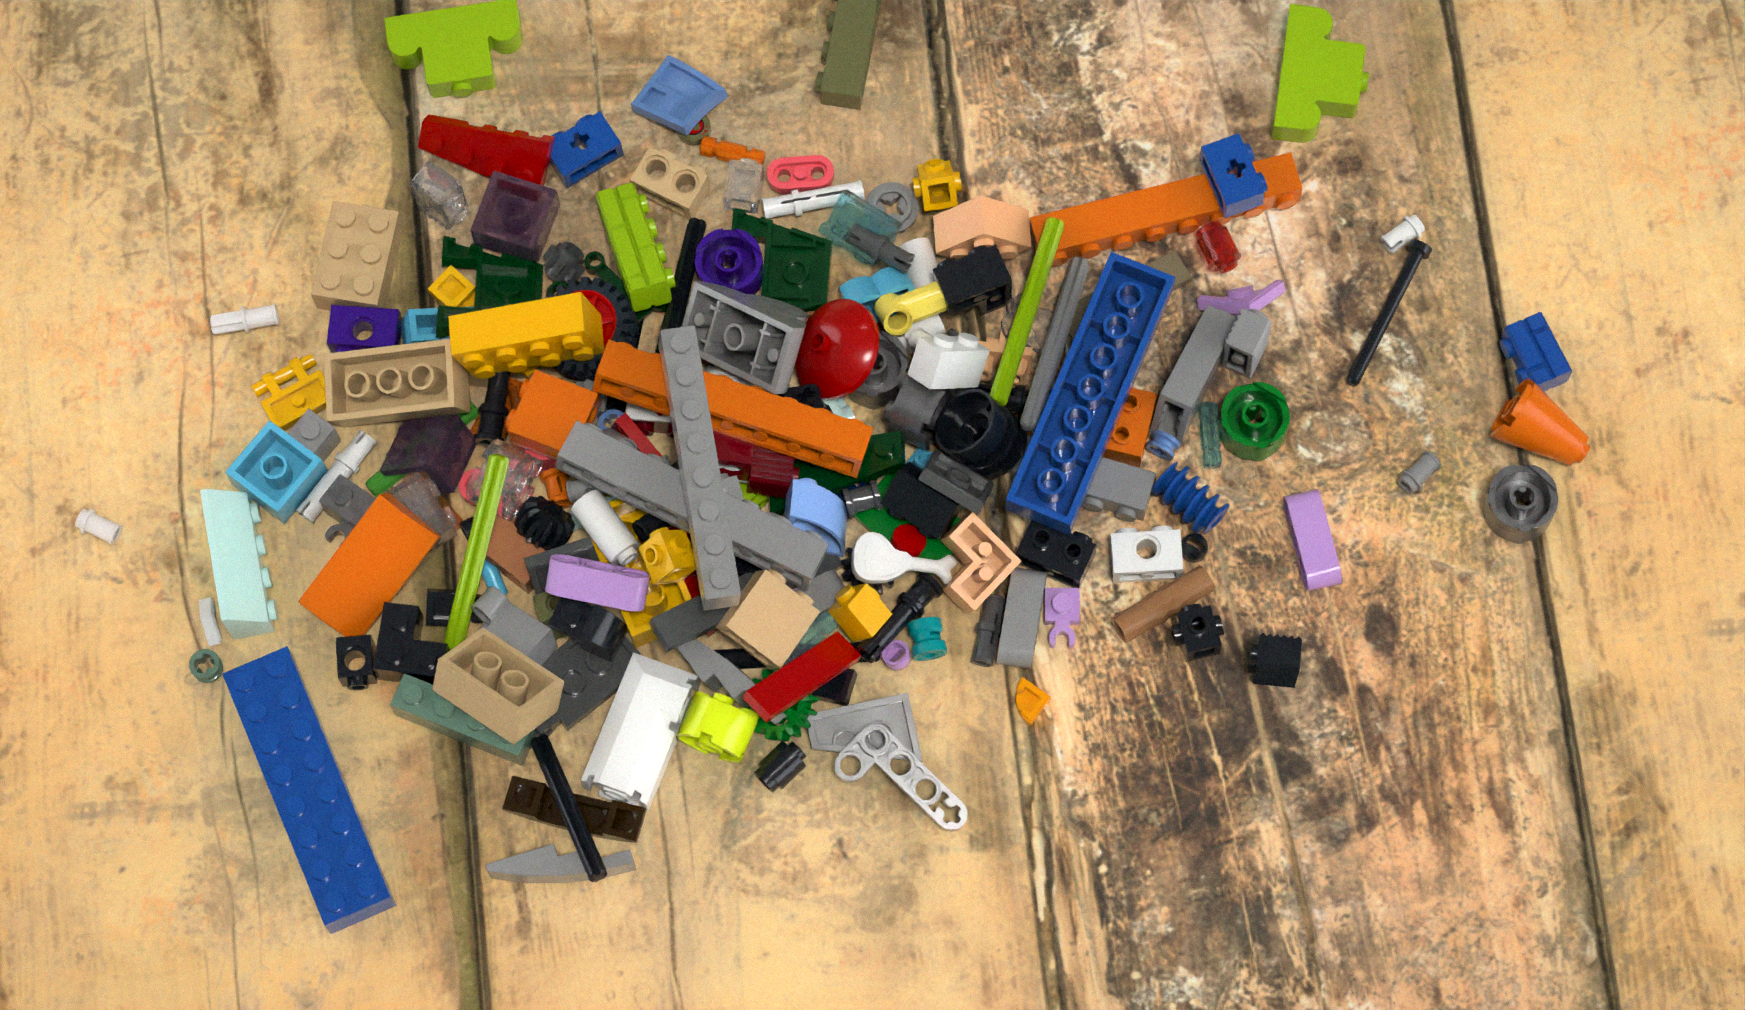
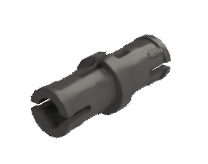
(880, 248)
(988, 630)

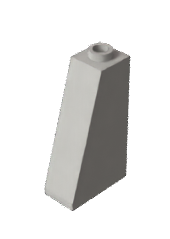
(1192, 374)

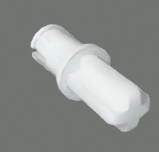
(244, 319)

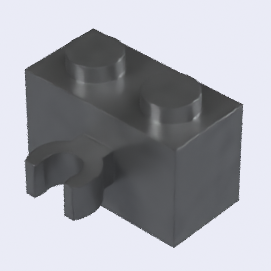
(346, 505)

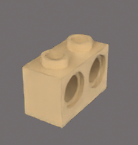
(665, 190)

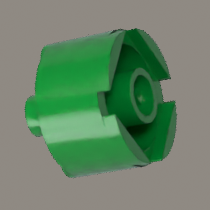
(1244, 405)

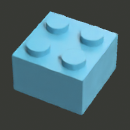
(276, 471)

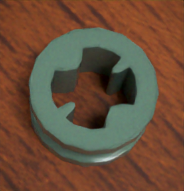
(211, 674)

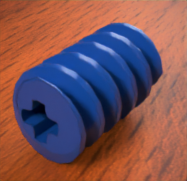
(1189, 499)

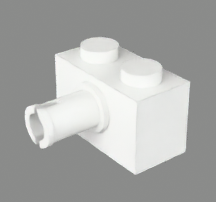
(946, 360)

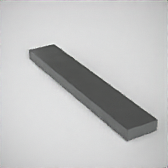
(690, 621)

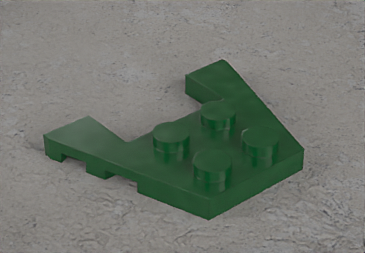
(794, 261)
(498, 280)

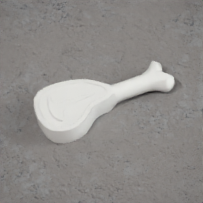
(879, 562)

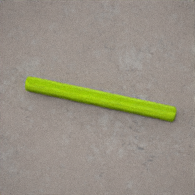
(1027, 310)
(476, 549)

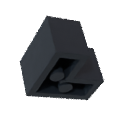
(974, 281)
(400, 646)

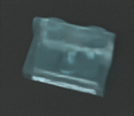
(854, 209)

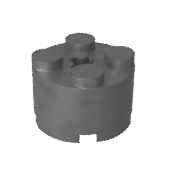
(883, 384)
(916, 411)
(1512, 486)

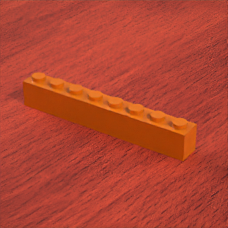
(1160, 211)
(741, 411)

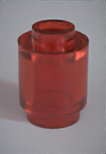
(1218, 247)

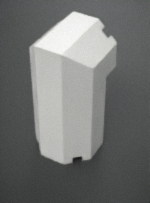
(640, 732)

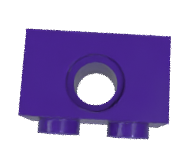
(349, 321)

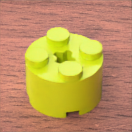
(717, 726)

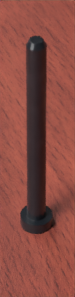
(1418, 251)

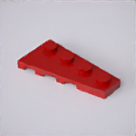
(487, 148)

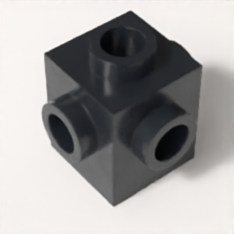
(1197, 632)

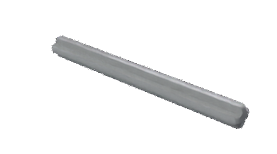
(1054, 343)

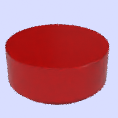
(909, 540)

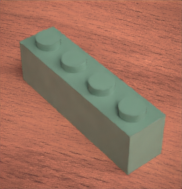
(423, 706)

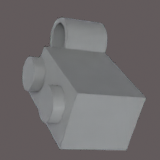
(514, 625)

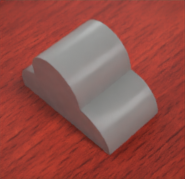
(746, 334)

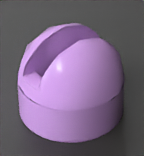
(893, 652)

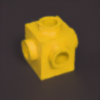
(937, 184)
(668, 556)

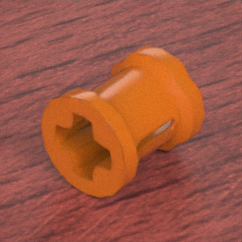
(555, 484)

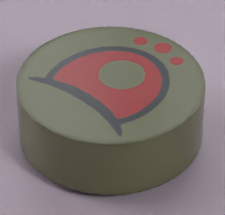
(696, 135)

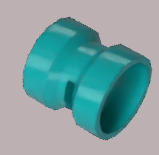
(927, 638)

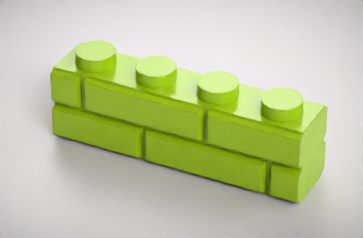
(634, 246)

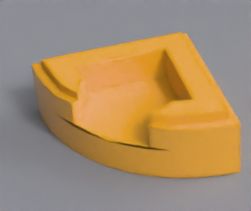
(1030, 701)

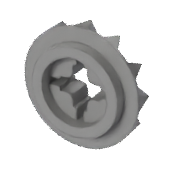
(889, 194)

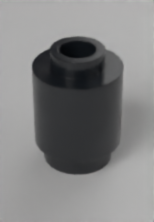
(780, 766)

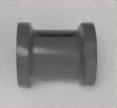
(862, 498)

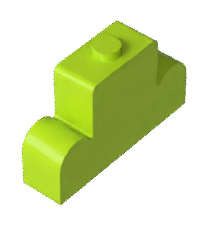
(456, 44)
(1316, 75)

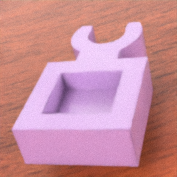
(1062, 610)

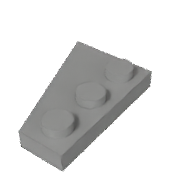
(837, 727)

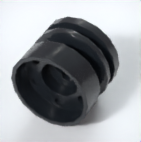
(980, 433)

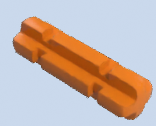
(728, 150)

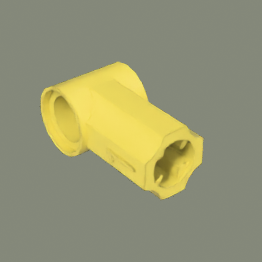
(910, 307)

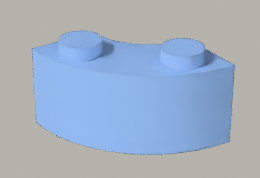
(819, 511)

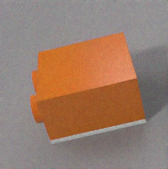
(549, 413)

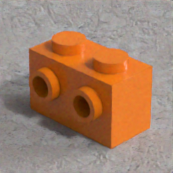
(1132, 428)

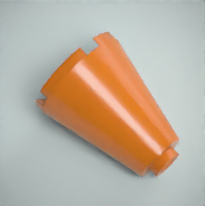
(1540, 426)

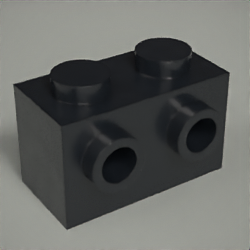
(920, 503)
(1058, 554)

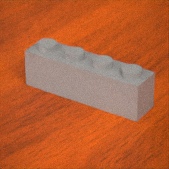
(1116, 488)

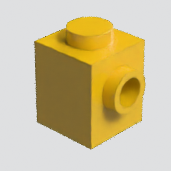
(859, 611)

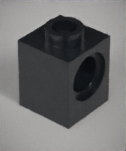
(356, 647)

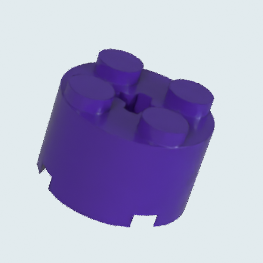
(736, 250)

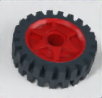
(617, 321)

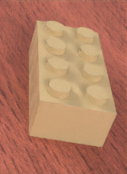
(394, 384)

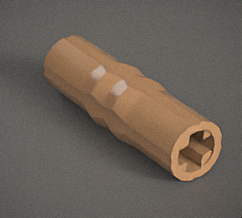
(1163, 604)

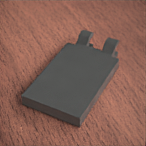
(586, 679)

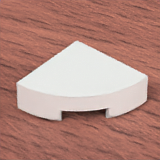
(208, 620)

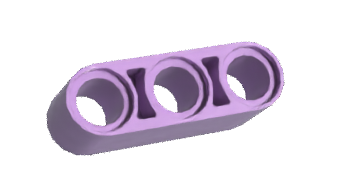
(1312, 540)
(597, 582)

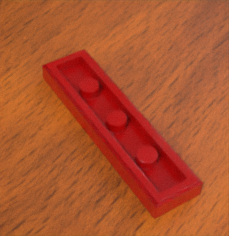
(801, 676)

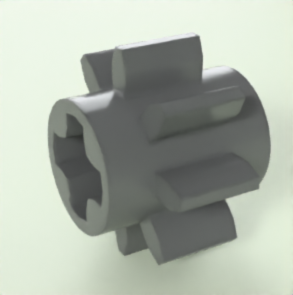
(564, 262)

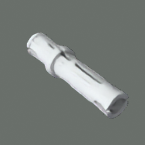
(808, 200)
(345, 464)

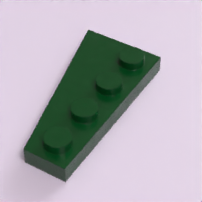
(883, 456)

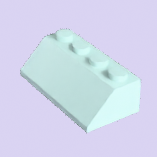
(238, 562)

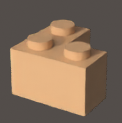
(979, 224)
(985, 562)

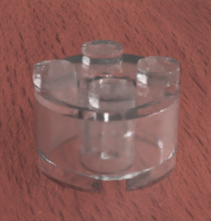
(518, 479)

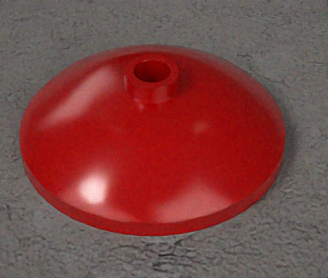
(838, 348)

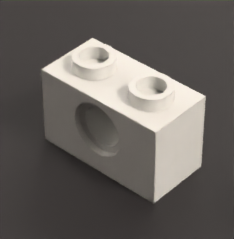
(1130, 567)

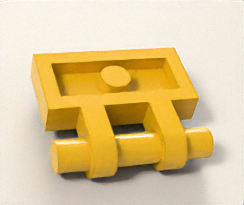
(290, 404)

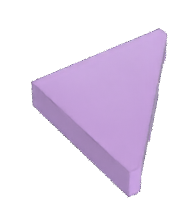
(1243, 298)

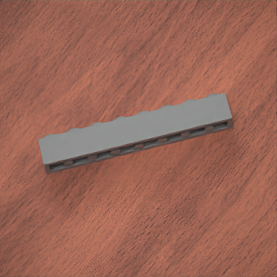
(699, 468)
(657, 489)

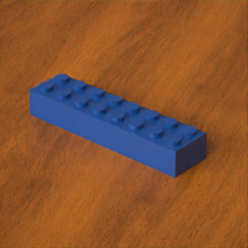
(1090, 393)
(309, 790)

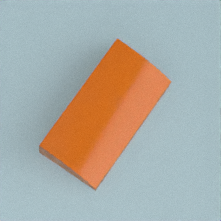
(369, 567)

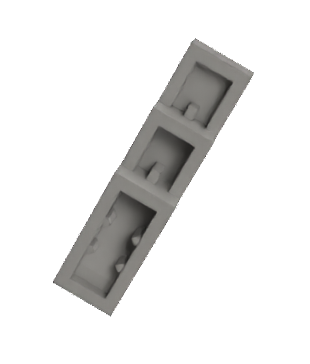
(719, 672)
(546, 866)

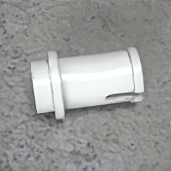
(1402, 234)
(98, 526)

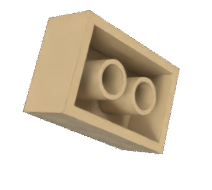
(357, 256)
(498, 685)

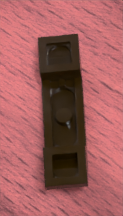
(604, 819)

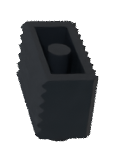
(1275, 660)

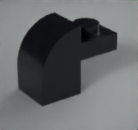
(594, 627)

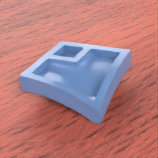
(678, 96)

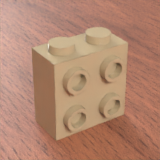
(769, 618)

